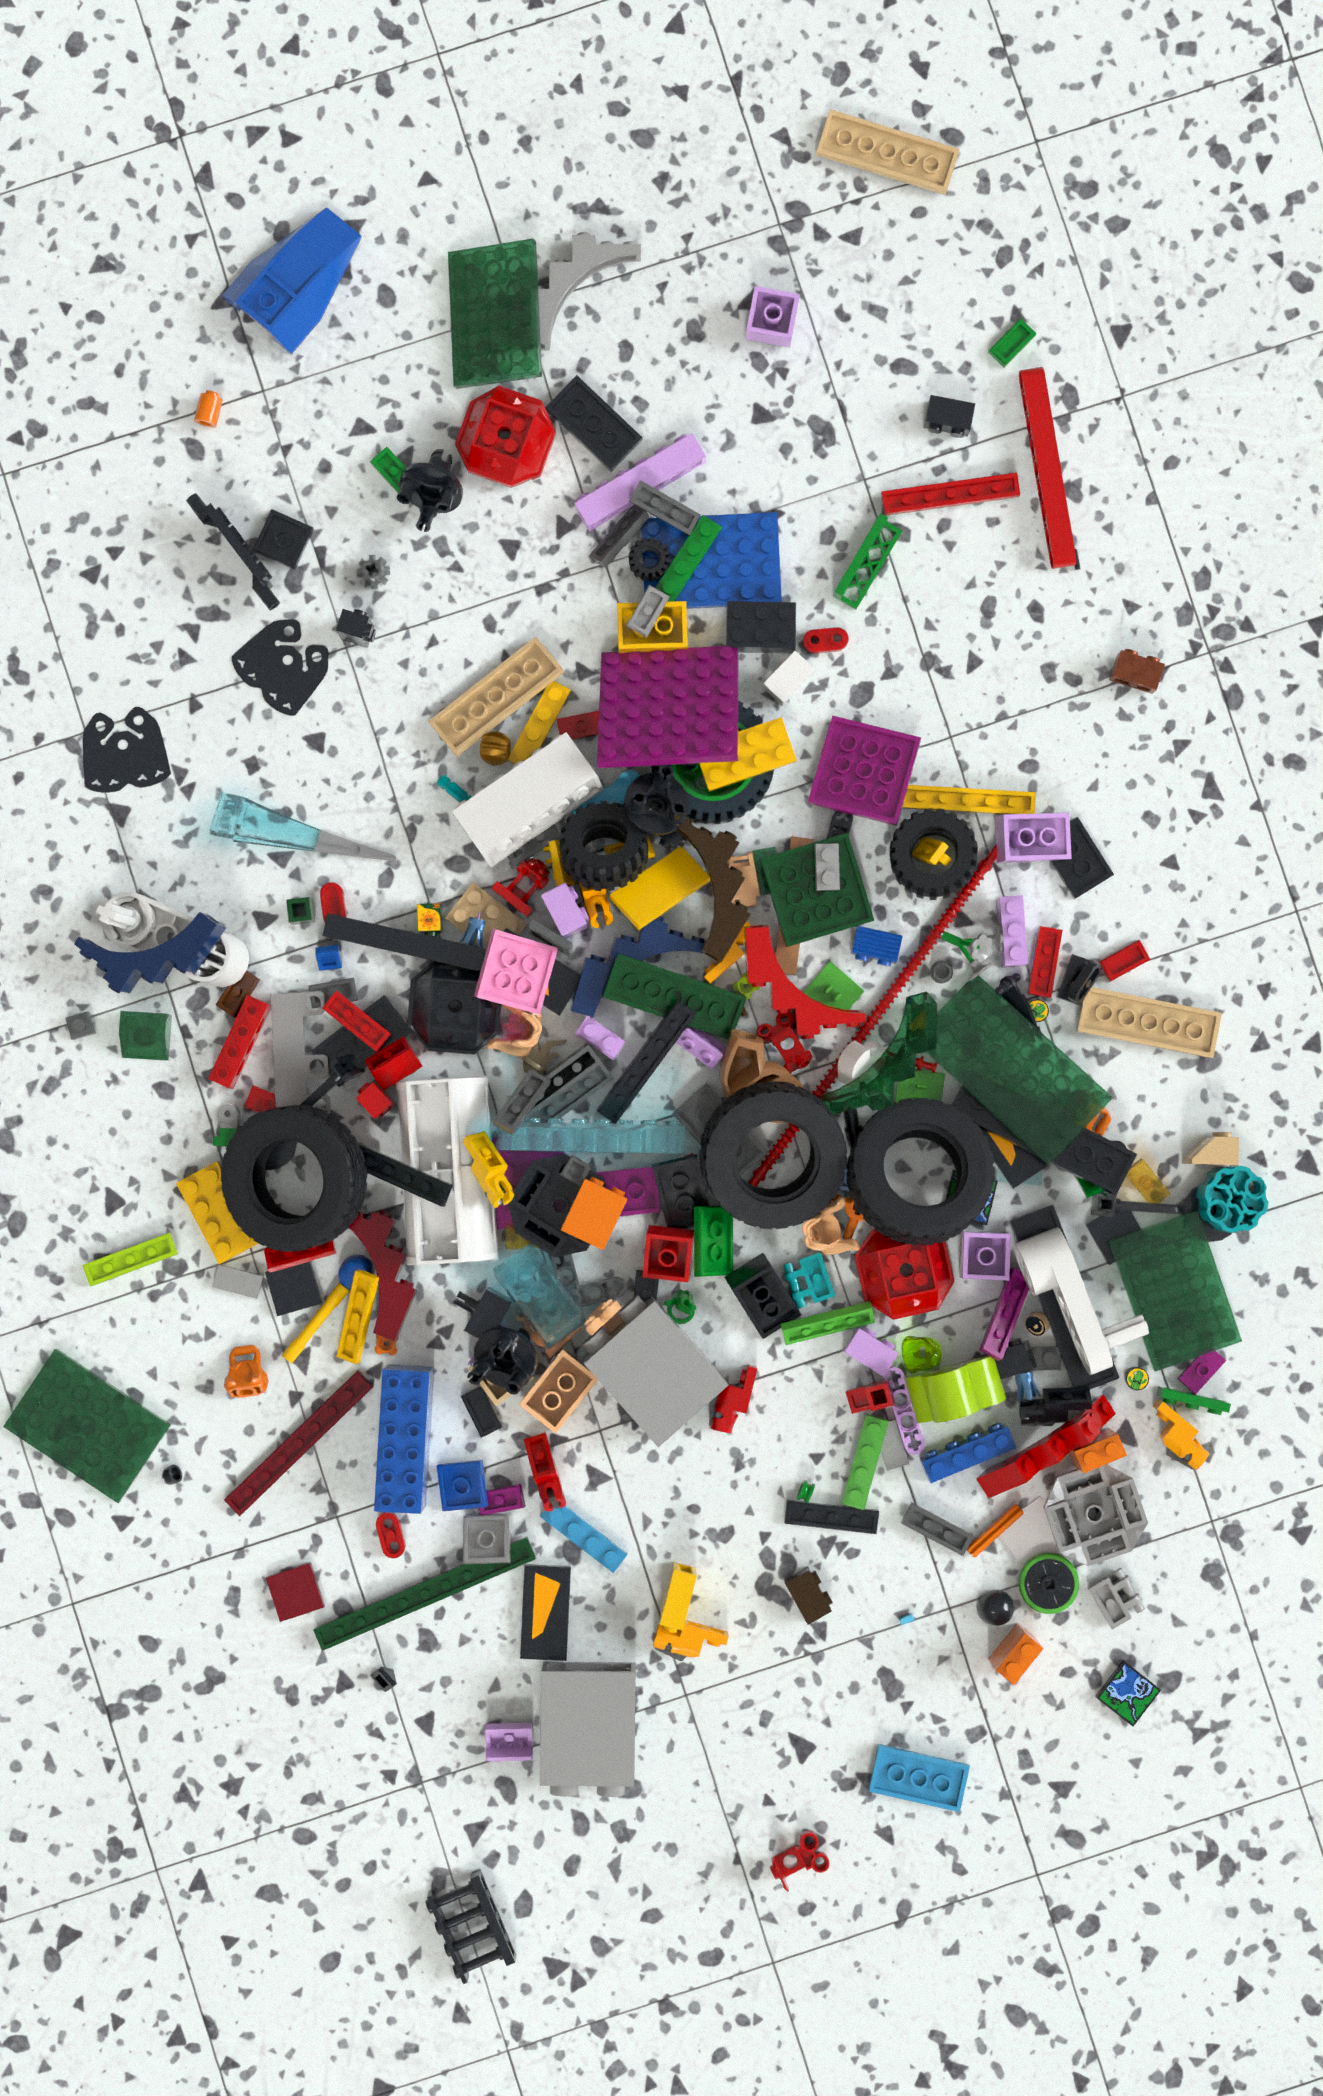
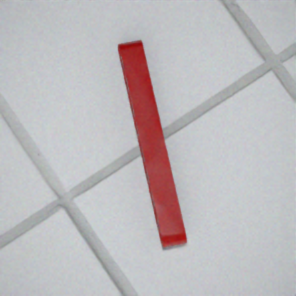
(1047, 467)

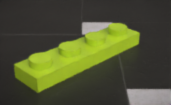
(130, 1259)

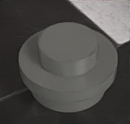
(941, 972)

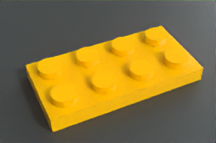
(759, 751)
(206, 1202)

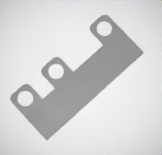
(290, 1061)

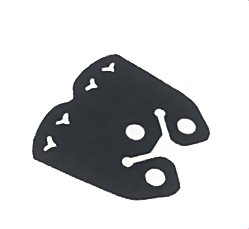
(274, 676)
(126, 765)

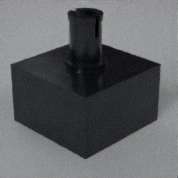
(485, 1312)

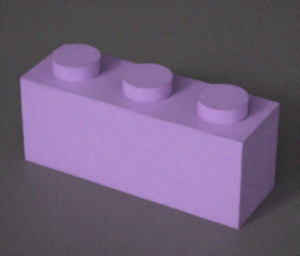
(1012, 921)

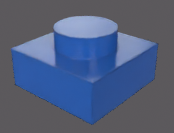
(328, 957)

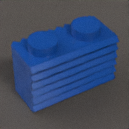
(876, 945)

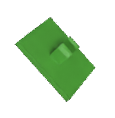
(834, 988)
(923, 1085)

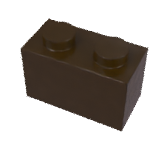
(808, 1595)

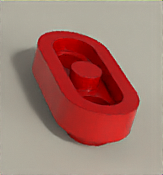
(826, 643)
(390, 1534)

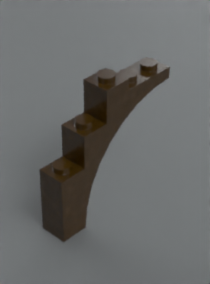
(727, 916)

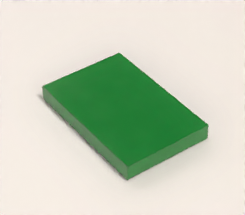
(712, 1241)

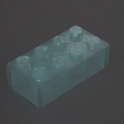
(539, 1295)

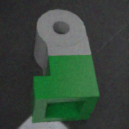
(229, 1123)

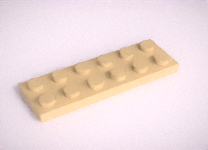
(887, 152)
(496, 696)
(1149, 1022)

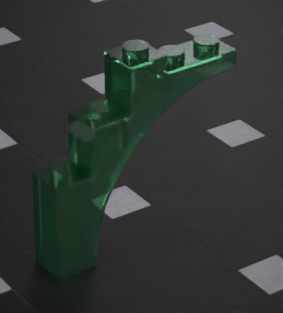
(897, 1063)

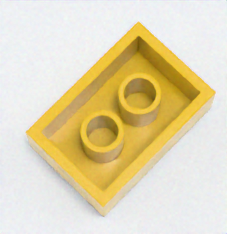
(666, 635)

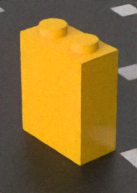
(678, 1597)

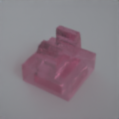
(513, 1029)

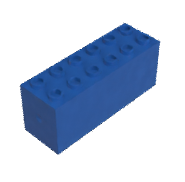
(404, 1439)

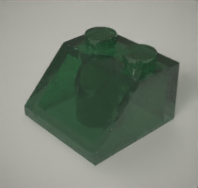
(145, 1035)

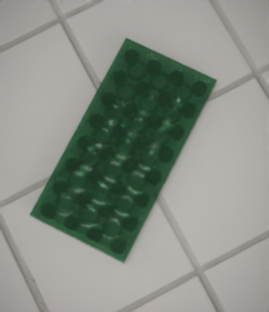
(1015, 1070)

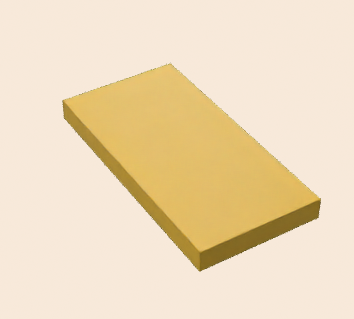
(660, 888)

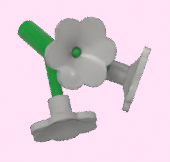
(979, 947)

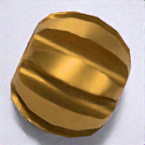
(495, 748)

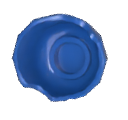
(350, 1265)

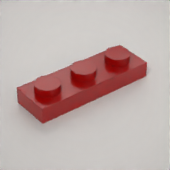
(1045, 962)
(356, 1021)
(280, 1260)

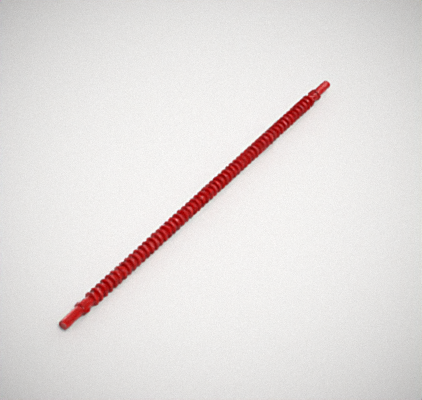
(984, 866)

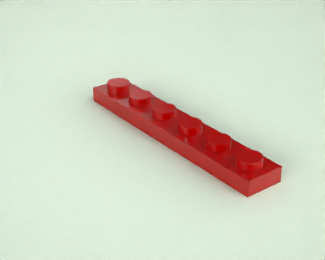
(950, 494)

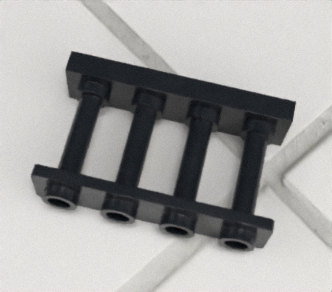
(494, 1929)

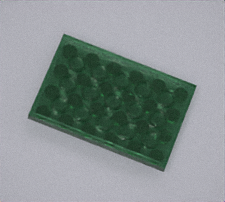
(494, 314)
(1176, 1289)
(87, 1425)

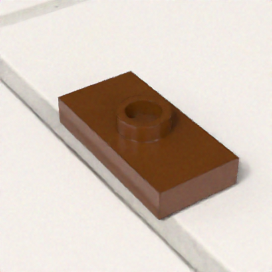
(235, 994)

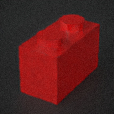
(393, 1063)
(375, 1100)

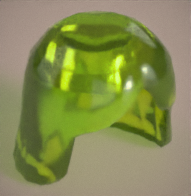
(911, 1353)

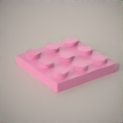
(515, 971)

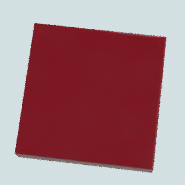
(295, 1592)

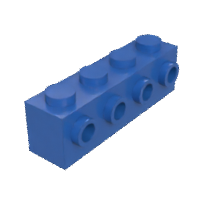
(968, 1452)

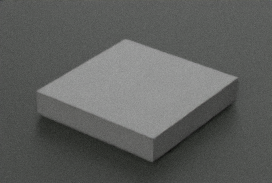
(486, 1539)

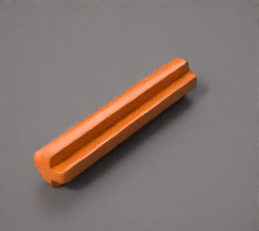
(995, 1530)

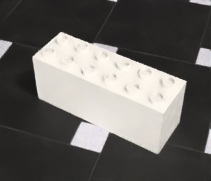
(528, 799)

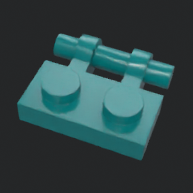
(816, 1279)

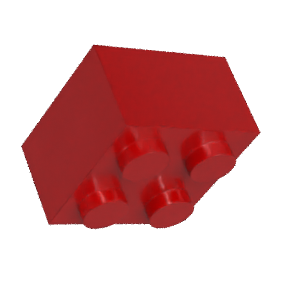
(668, 1253)

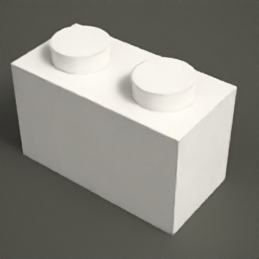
(788, 677)

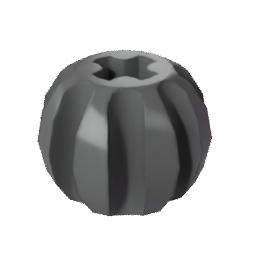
(370, 565)

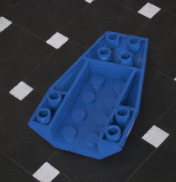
(296, 278)

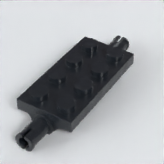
(260, 575)

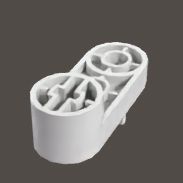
(147, 924)
(1050, 1265)

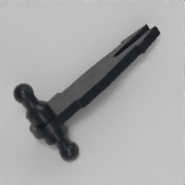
(1011, 993)

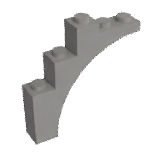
(565, 276)

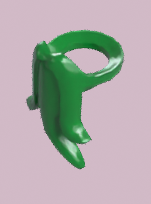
(684, 1303)

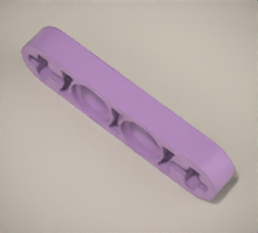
(906, 1409)

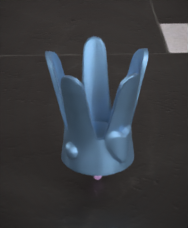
(474, 928)
(1025, 1382)

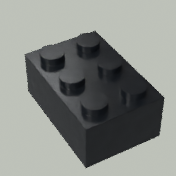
(761, 626)

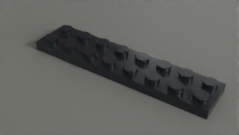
(1087, 1156)
(1029, 1226)

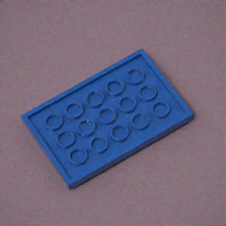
(737, 566)

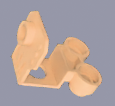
(604, 1316)

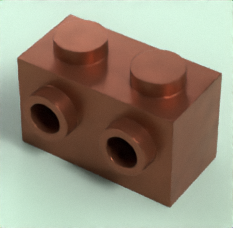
(1137, 671)

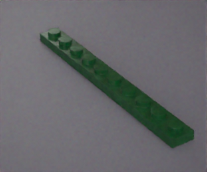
(418, 1596)

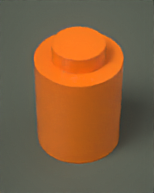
(208, 409)

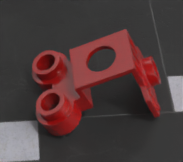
(795, 1057)
(805, 1858)

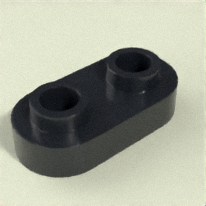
(1081, 986)

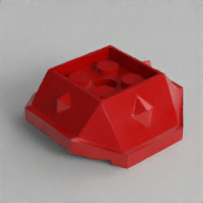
(512, 459)
(899, 1295)

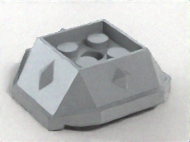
(1111, 1531)

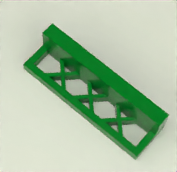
(859, 558)

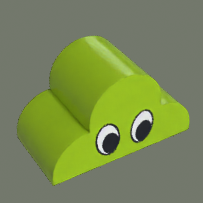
(955, 1390)

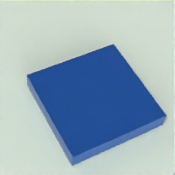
(462, 1485)

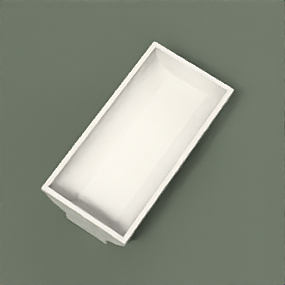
(433, 1124)

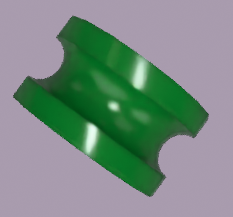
(805, 1491)

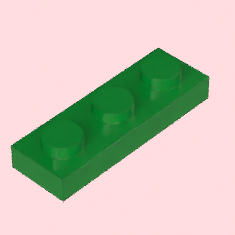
(1193, 1401)

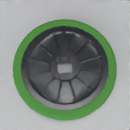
(1033, 1586)

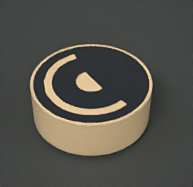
(1037, 1324)

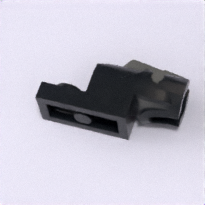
(1054, 1406)

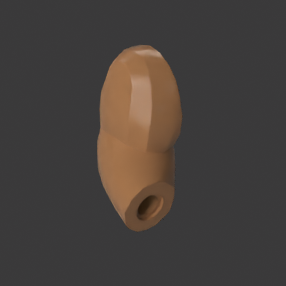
(746, 1064)

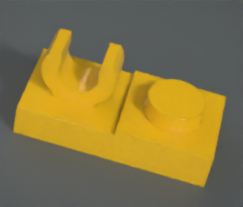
(931, 852)
(559, 873)

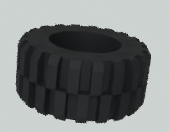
(933, 824)
(607, 870)

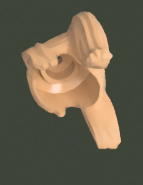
(520, 1047)
(824, 1231)

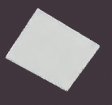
(1031, 1534)

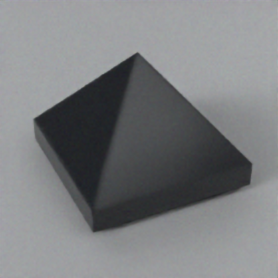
(384, 1678)

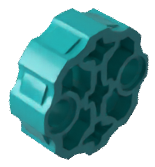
(1228, 1214)

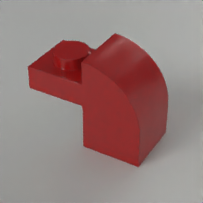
(871, 1396)

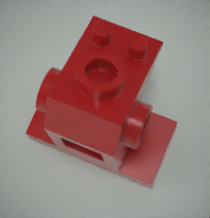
(535, 871)

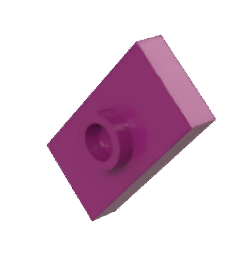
(1201, 1371)
(504, 1500)

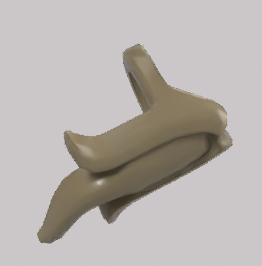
(539, 1059)

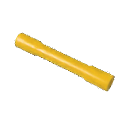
(301, 1340)

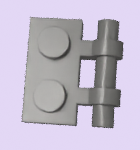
(1109, 1601)

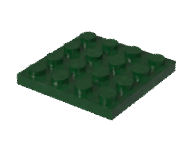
(812, 913)

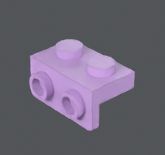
(702, 1046)
(509, 1741)

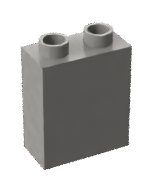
(652, 1369)
(587, 1727)

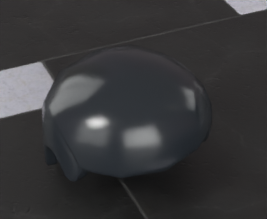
(995, 1608)

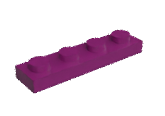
(1005, 1315)

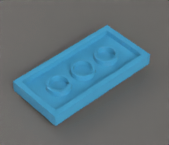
(919, 1777)

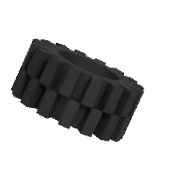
(645, 572)

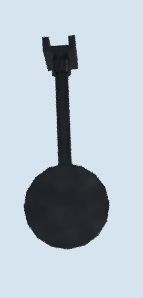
(343, 1072)
(1109, 1204)

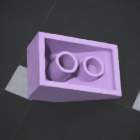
(1032, 837)

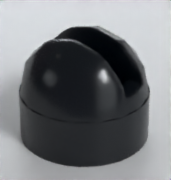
(177, 1475)

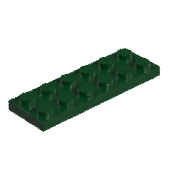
(656, 990)

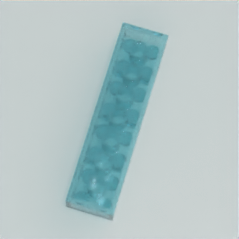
(595, 1137)

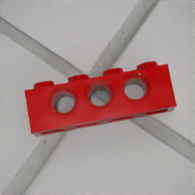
(239, 1042)

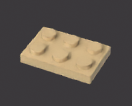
(496, 915)

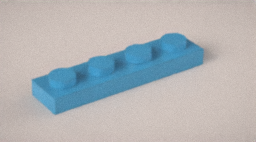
(585, 1537)

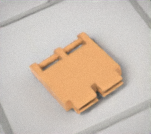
(749, 889)

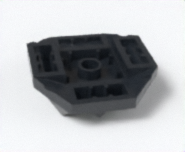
(438, 1026)
(534, 1211)

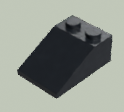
(762, 1295)

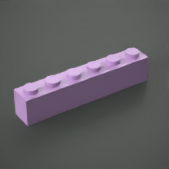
(658, 471)

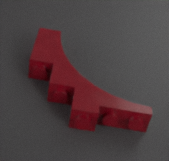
(394, 1296)

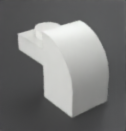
(857, 1059)

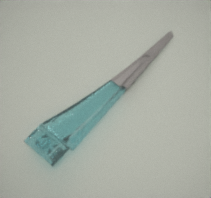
(258, 825)

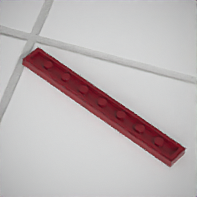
(298, 1443)

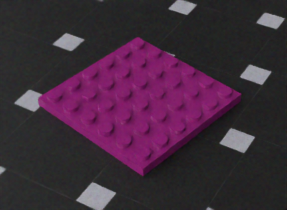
(668, 707)

